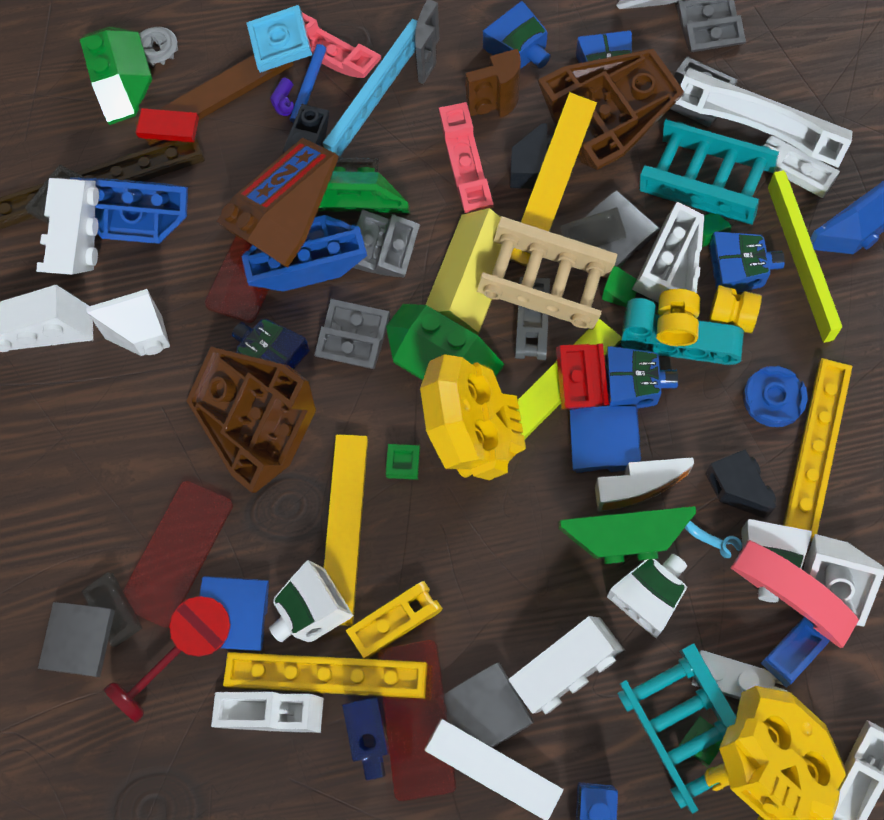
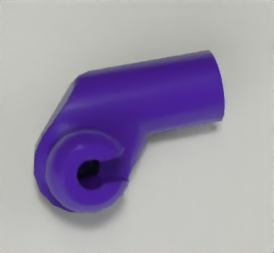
(279, 98)

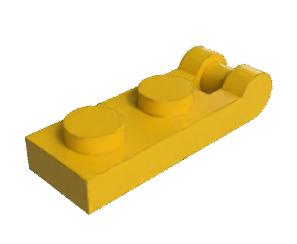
(393, 620)

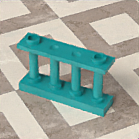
(701, 195)
(707, 697)

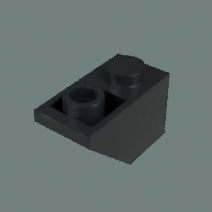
(309, 124)
(528, 157)
(739, 484)

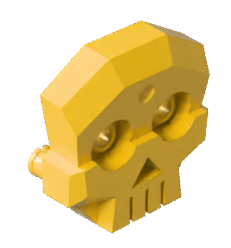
(470, 417)
(779, 758)

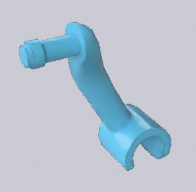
(701, 535)

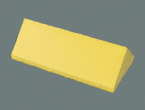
(466, 259)

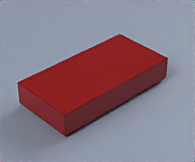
(167, 125)

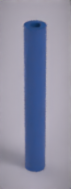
(309, 79)

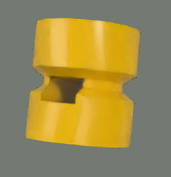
(735, 309)
(678, 317)

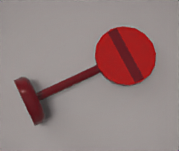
(196, 629)

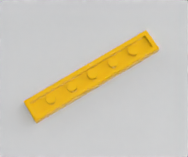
(556, 167)
(817, 446)
(346, 516)
(326, 675)

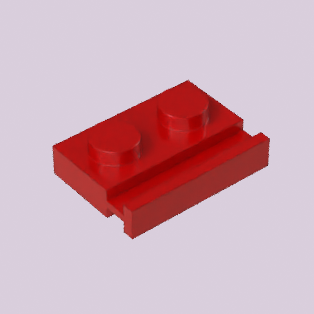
(582, 376)

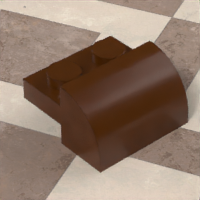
(495, 85)

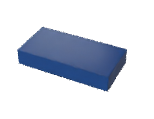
(795, 652)

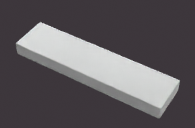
(493, 769)

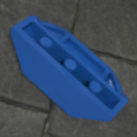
(138, 209)
(854, 226)
(327, 254)

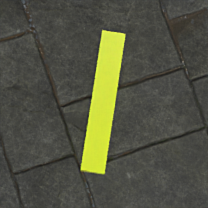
(804, 257)
(544, 394)

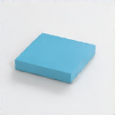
(279, 38)

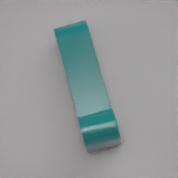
(715, 341)

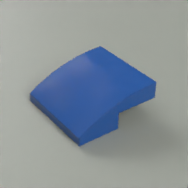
(604, 438)
(245, 603)

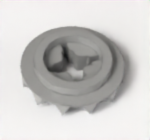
(166, 41)

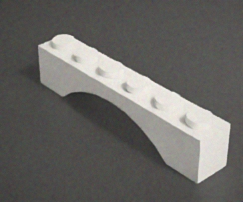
(806, 132)

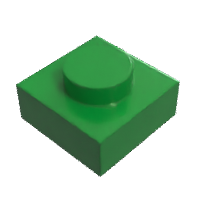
(403, 461)
(707, 755)

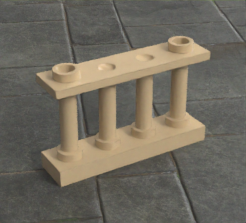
(554, 247)

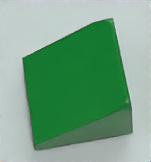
(712, 224)
(619, 287)

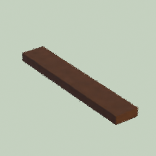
(221, 90)

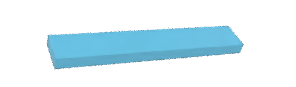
(372, 91)

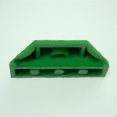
(117, 71)
(361, 191)
(423, 334)
(628, 533)

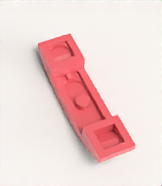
(339, 55)
(464, 158)
(798, 590)

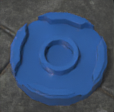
(775, 396)

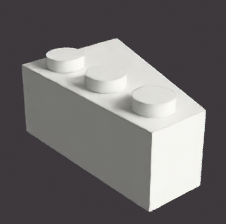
(71, 227)
(674, 255)
(43, 319)
(566, 665)

